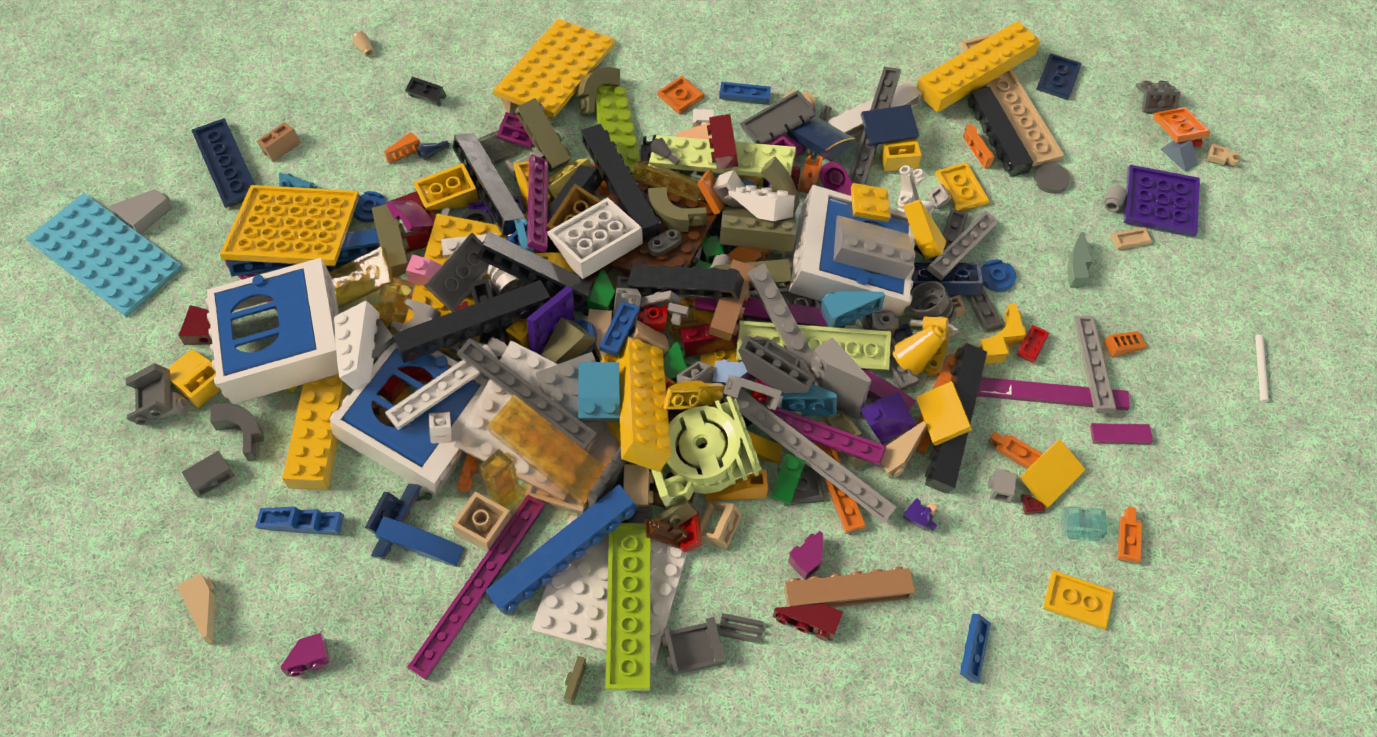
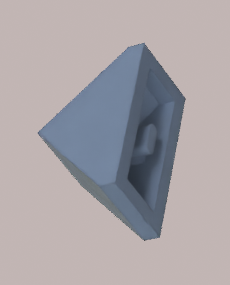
(1182, 154)

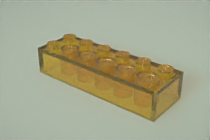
(546, 449)

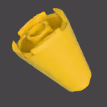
(919, 349)

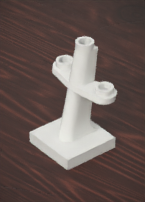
(909, 193)

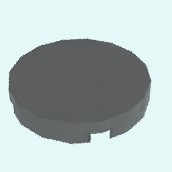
(1052, 178)

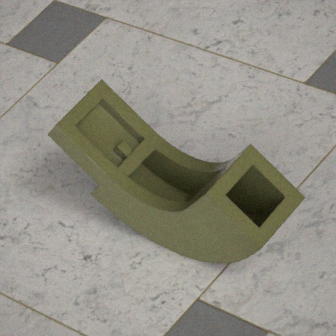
(589, 84)
(672, 216)

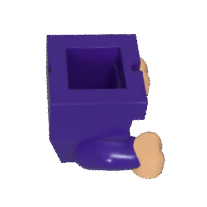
(921, 516)

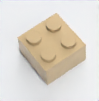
(481, 521)

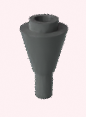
(662, 149)

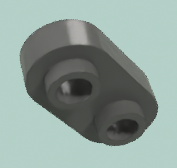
(667, 241)

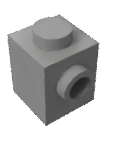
(1002, 485)

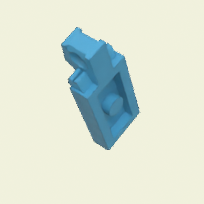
(521, 228)

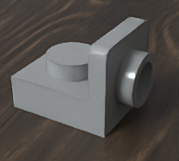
(179, 405)

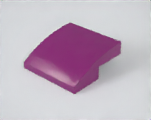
(513, 131)
(411, 214)

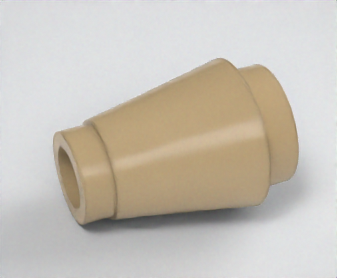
(362, 42)

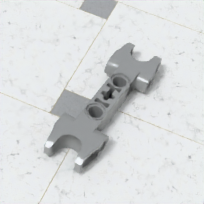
(424, 313)

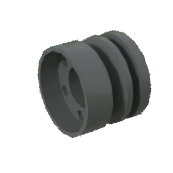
(932, 300)

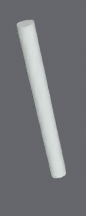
(1261, 368)

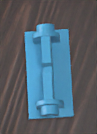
(289, 180)

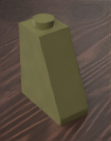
(567, 342)

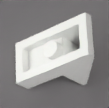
(440, 427)

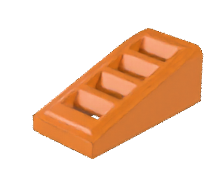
(402, 148)
(1115, 350)

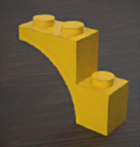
(1012, 334)

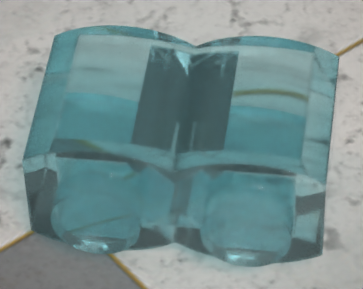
(1085, 523)

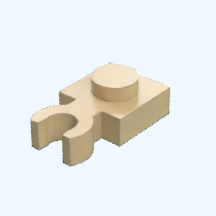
(1220, 155)

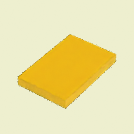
(962, 187)
(943, 413)
(1052, 473)
(1078, 600)

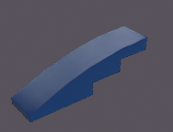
(299, 521)
(419, 541)

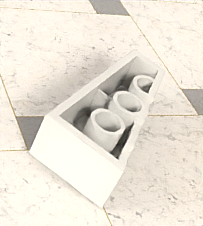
(354, 343)

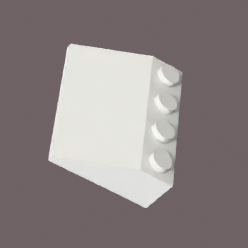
(596, 237)

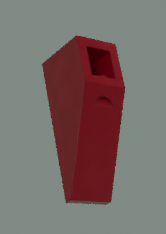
(813, 618)

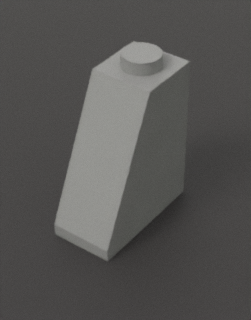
(142, 210)

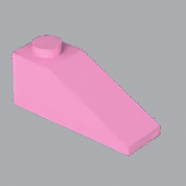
(421, 269)

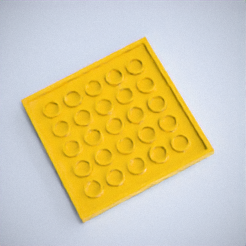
(290, 225)

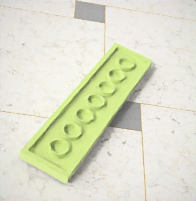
(696, 156)
(866, 347)

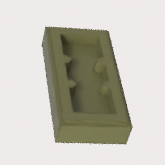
(678, 513)
(574, 680)

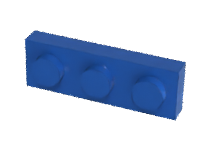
(745, 92)
(619, 328)
(975, 648)

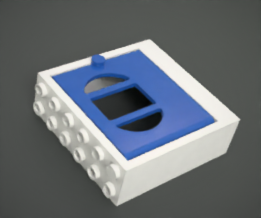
(813, 265)
(297, 353)
(411, 440)

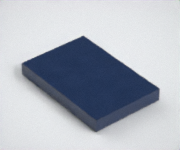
(1059, 76)
(889, 125)

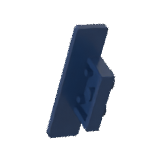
(392, 508)

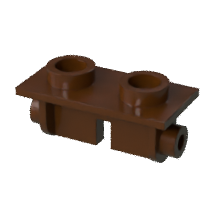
(661, 532)

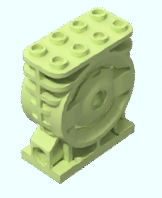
(698, 427)

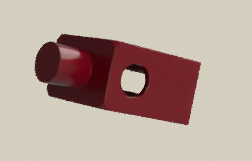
(195, 327)

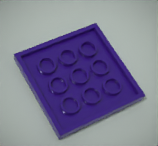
(1162, 200)

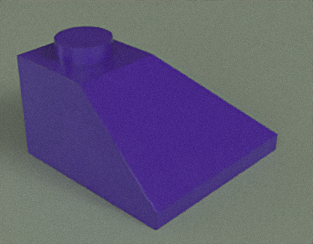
(888, 417)

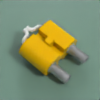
(938, 321)

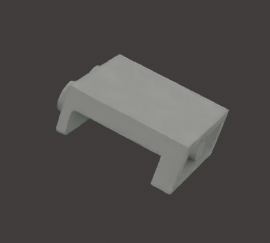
(734, 384)

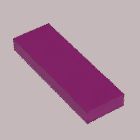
(1121, 433)

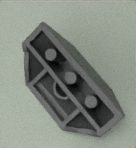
(775, 365)

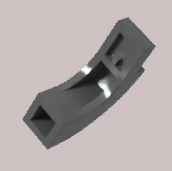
(236, 417)

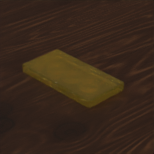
(361, 277)

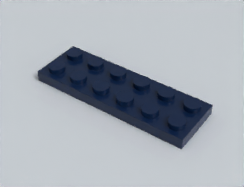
(224, 161)

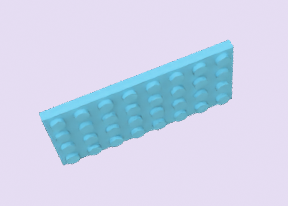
(104, 254)

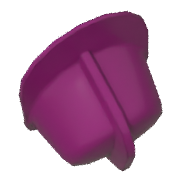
(835, 178)

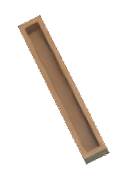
(851, 589)

